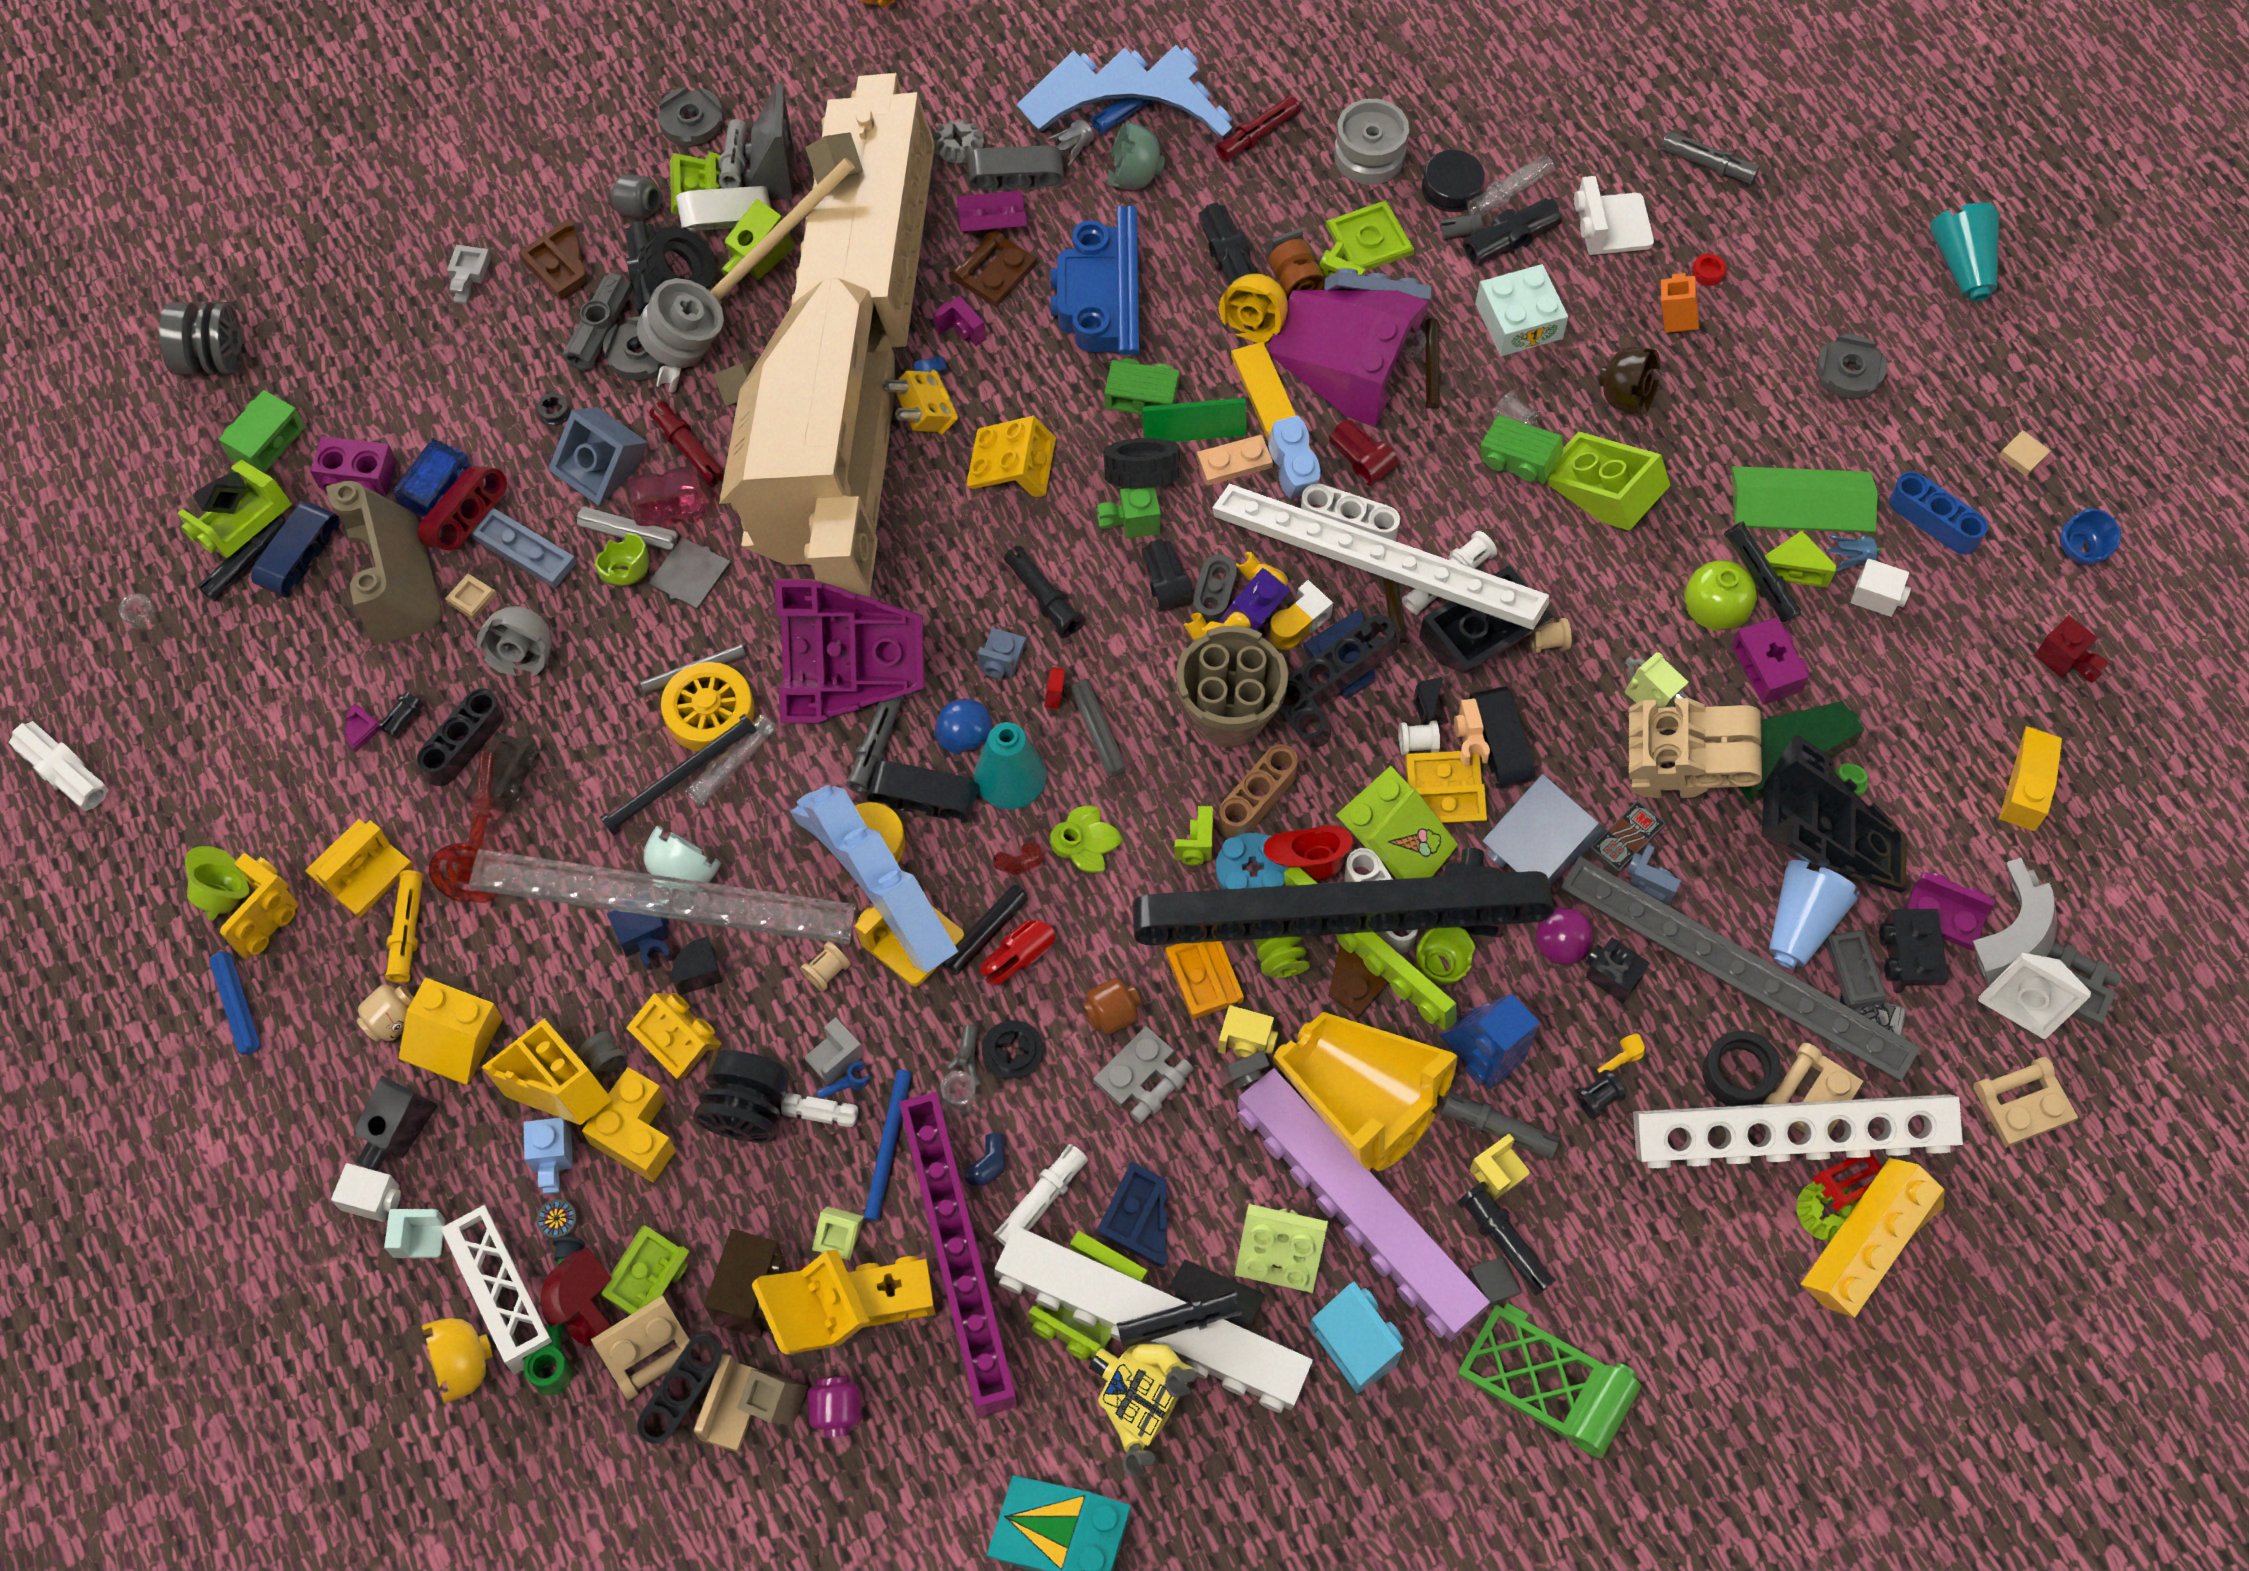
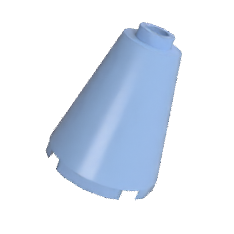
(1808, 912)

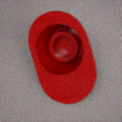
(1314, 850)

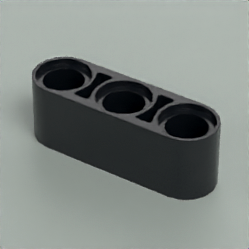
(462, 721)
(1504, 734)
(924, 790)
(673, 1406)

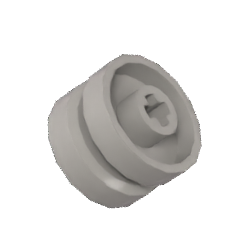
(1371, 141)
(680, 323)

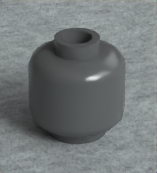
(635, 196)

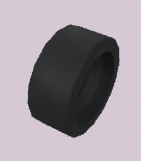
(1754, 1044)

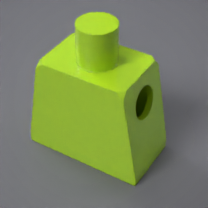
(749, 232)

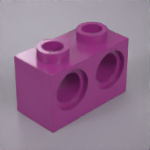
(354, 462)

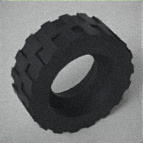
(685, 244)
(1142, 462)

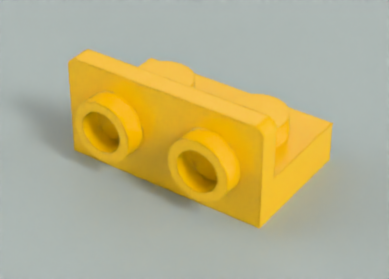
(673, 1033)

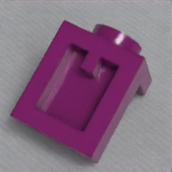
(962, 318)

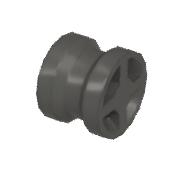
(602, 1054)

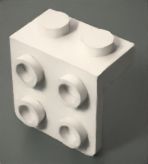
(1612, 221)

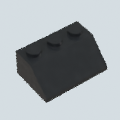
(1467, 637)

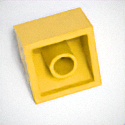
(448, 1031)

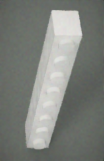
(1110, 1297)

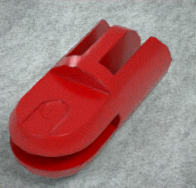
(1018, 951)

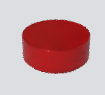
(1709, 269)

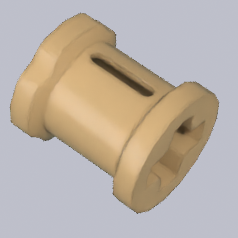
(1552, 636)
(825, 966)

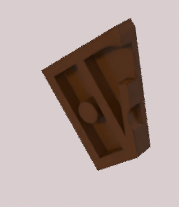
(557, 260)
(1354, 984)

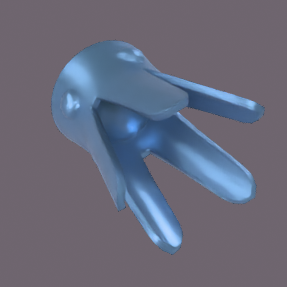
(1859, 549)

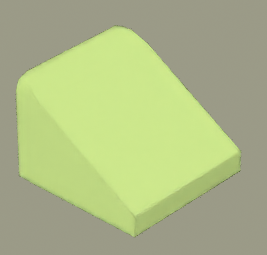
(837, 1231)

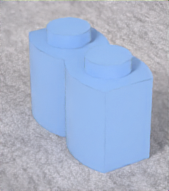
(1290, 451)

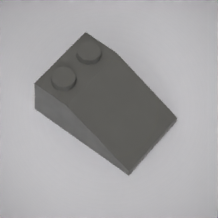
(772, 149)

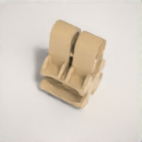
(1709, 747)

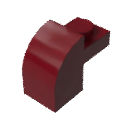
(569, 1293)

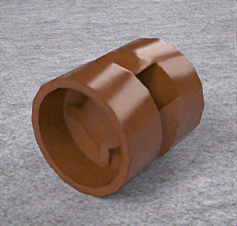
(1296, 267)

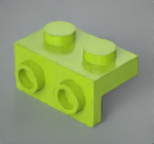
(644, 1271)

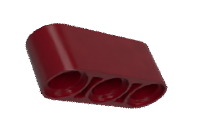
(448, 514)

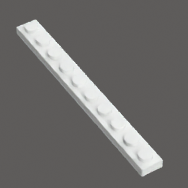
(1382, 556)

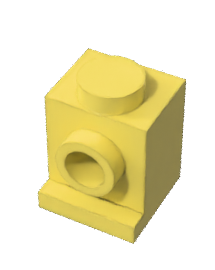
(1247, 1032)

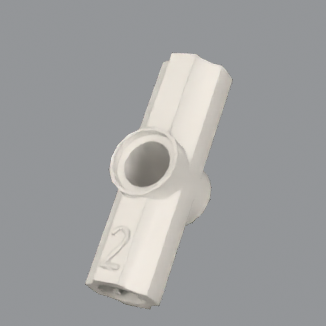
(58, 766)

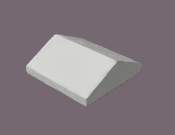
(2036, 993)

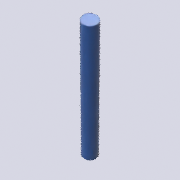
(887, 1147)

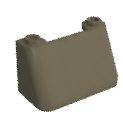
(400, 591)

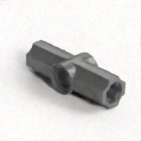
(596, 320)

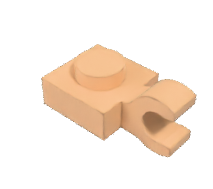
(1470, 728)

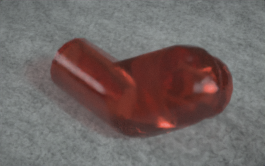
(1020, 864)

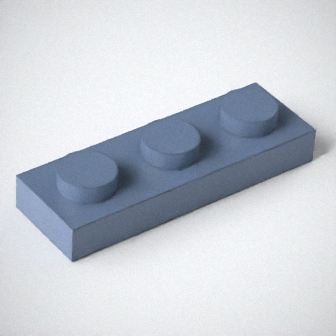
(1349, 280)
(523, 548)

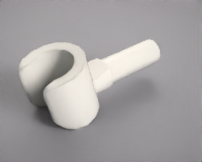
(669, 375)

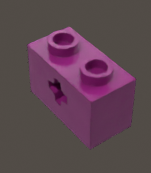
(1770, 660)

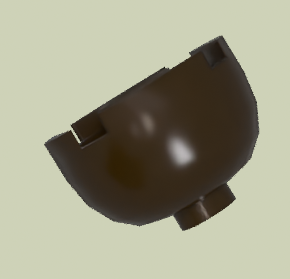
(1630, 374)

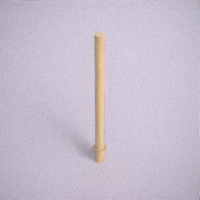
(782, 229)

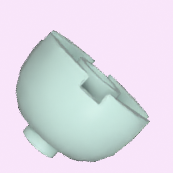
(677, 858)

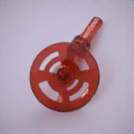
(466, 861)

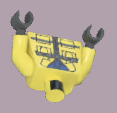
(1141, 1396)

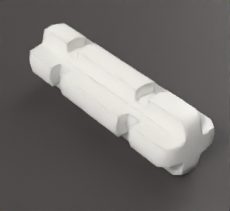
(819, 1110)

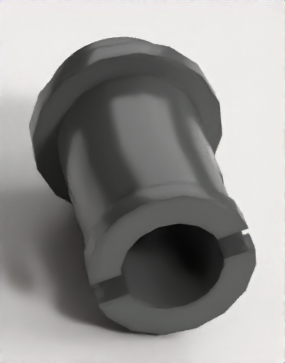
(1460, 225)

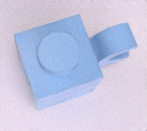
(548, 1151)

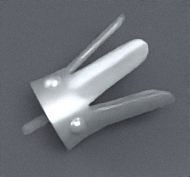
(1078, 134)

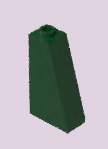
(1827, 727)

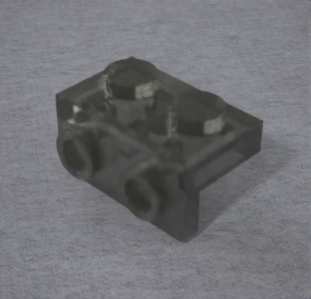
(512, 764)

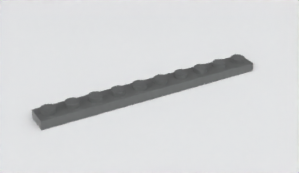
(1740, 969)

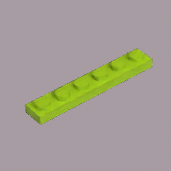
(1385, 961)

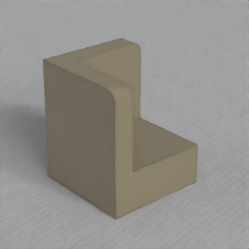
(829, 152)
(731, 380)
(772, 1397)

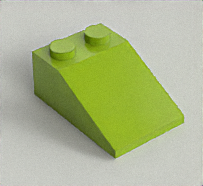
(1609, 479)

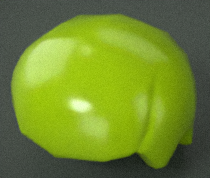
(629, 553)
(1453, 945)

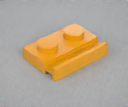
(1204, 977)

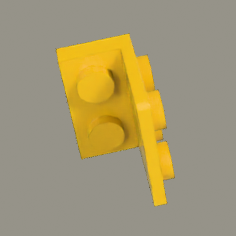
(1010, 452)

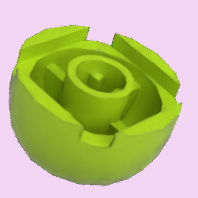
(1721, 595)

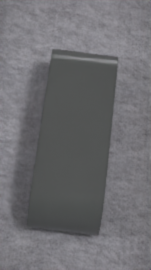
(1015, 167)

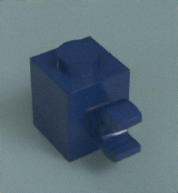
(640, 934)

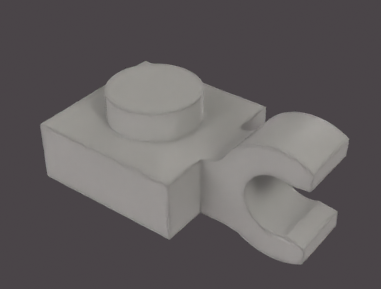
(465, 267)

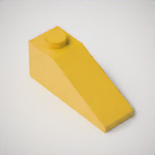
(2032, 779)

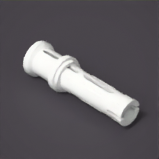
(1470, 555)

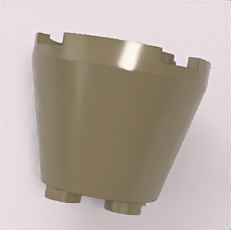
(1231, 684)

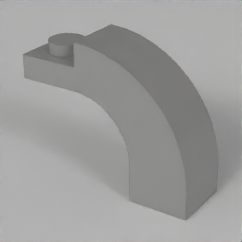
(2031, 931)

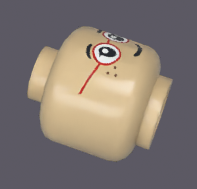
(384, 1012)

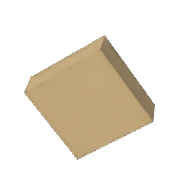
(2024, 453)
(471, 596)

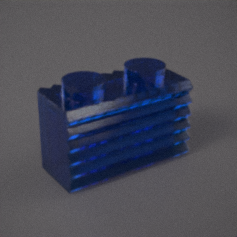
(430, 477)

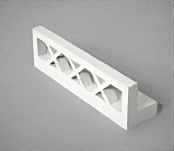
(486, 1297)

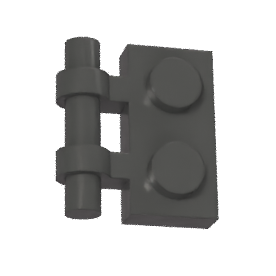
(2097, 1006)

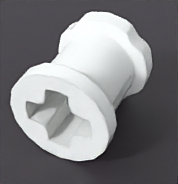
(1419, 737)

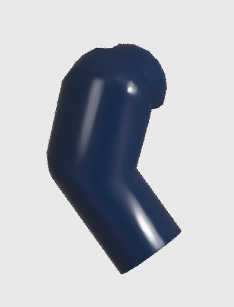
(991, 1164)

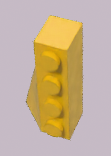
(1873, 1236)

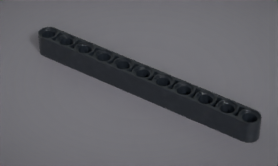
(1342, 908)

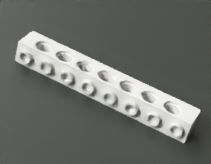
(1938, 1112)

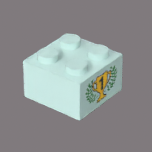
(1521, 310)

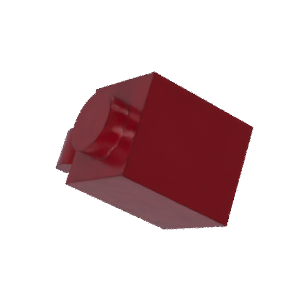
(2068, 649)

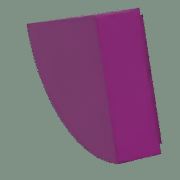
(359, 727)

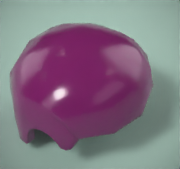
(1565, 936)

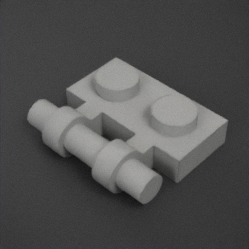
(1134, 1067)

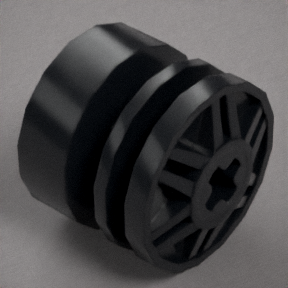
(742, 1096)

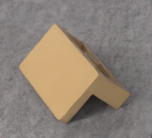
(719, 1419)

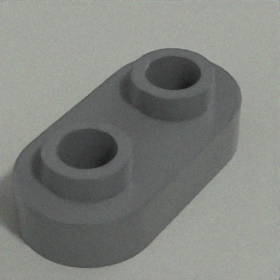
(1215, 590)

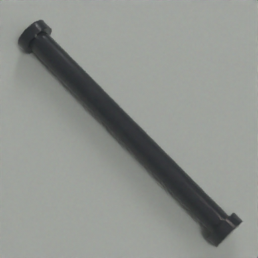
(678, 774)

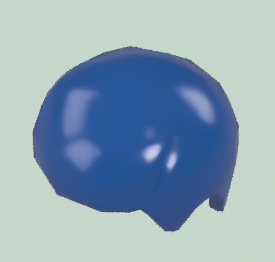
(2094, 528)
(963, 726)

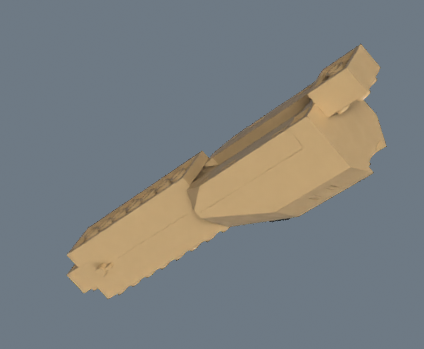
(814, 406)

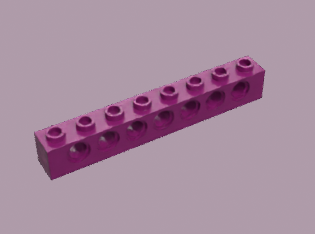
(958, 1255)

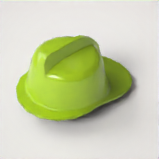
(214, 881)

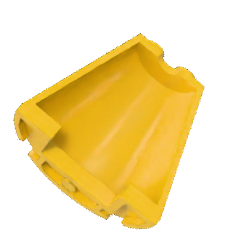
(1367, 1085)

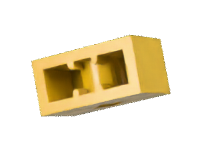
(912, 1292)

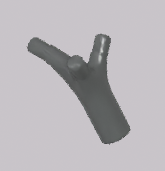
(966, 1053)

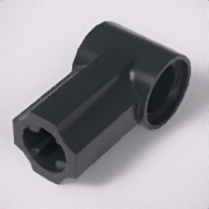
(1166, 578)

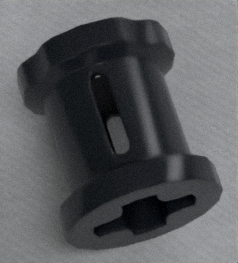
(1600, 1094)

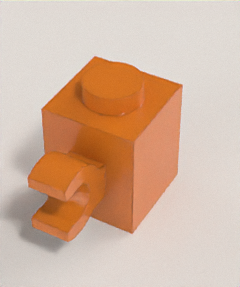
(1679, 303)

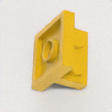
(359, 867)

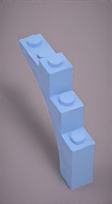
(1168, 81)
(864, 854)

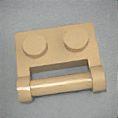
(1831, 1085)
(2029, 1114)
(636, 1339)

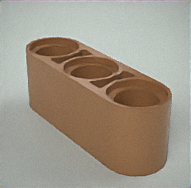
(1260, 777)

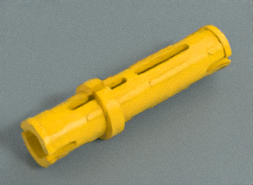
(399, 965)

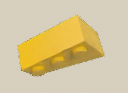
(547, 1076)

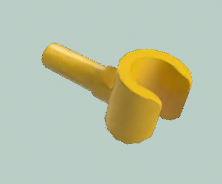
(1633, 1050)

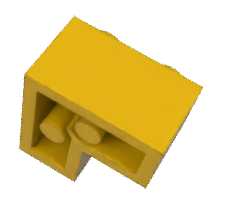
(624, 1128)

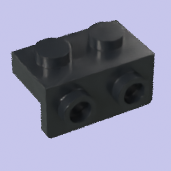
(1913, 948)

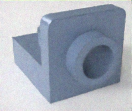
(1001, 653)
(1653, 881)

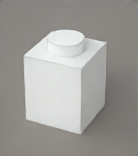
(1881, 588)
(366, 1192)

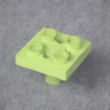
(1282, 1242)

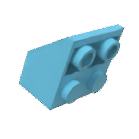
(1357, 1337)

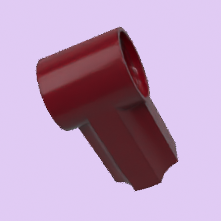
(1367, 457)

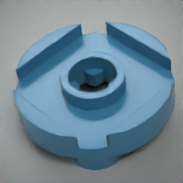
(1237, 853)

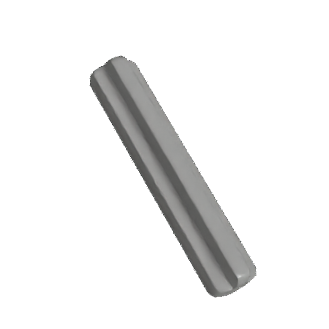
(619, 526)

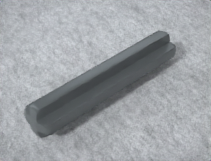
(1098, 728)

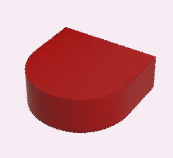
(1054, 688)

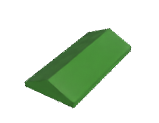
(1804, 499)

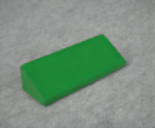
(1195, 420)

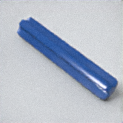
(234, 1003)

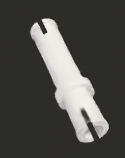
(1046, 1190)

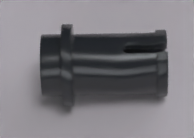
(401, 714)

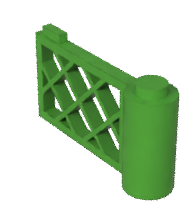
(1602, 1399)

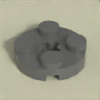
(690, 131)
(622, 359)
(1848, 383)

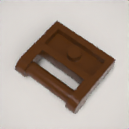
(1000, 275)

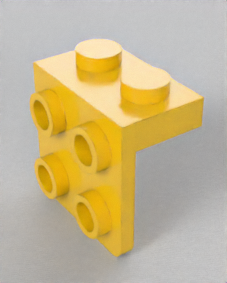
(262, 912)
(882, 943)
(812, 1305)

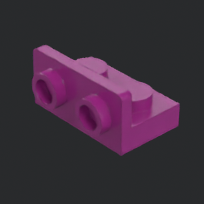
(991, 211)
(1959, 908)

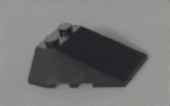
(1826, 823)

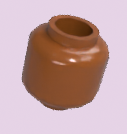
(1111, 1006)

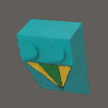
(1058, 1528)

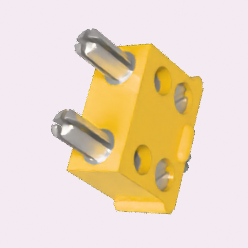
(923, 401)

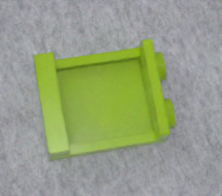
(257, 508)
(1081, 1339)

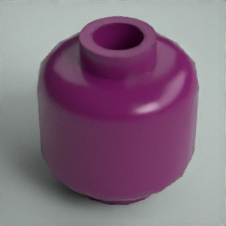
(834, 1405)

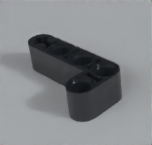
(1341, 675)

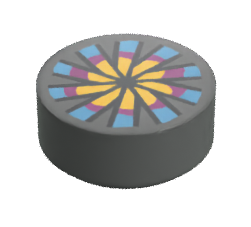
(557, 1219)

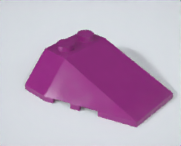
(1347, 344)
(843, 650)

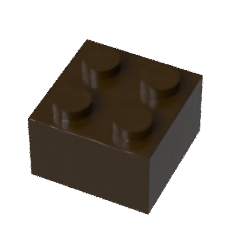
(731, 1295)

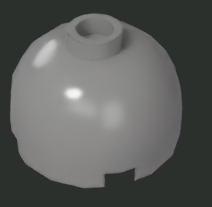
(510, 635)

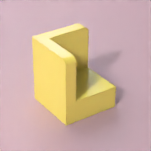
(1499, 1167)

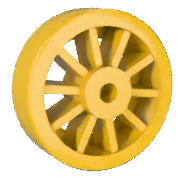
(706, 705)

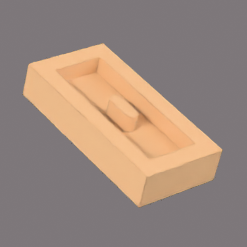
(1234, 459)

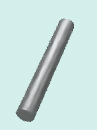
(725, 657)

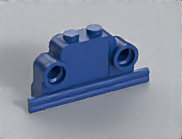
(1100, 286)

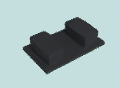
(1196, 1281)

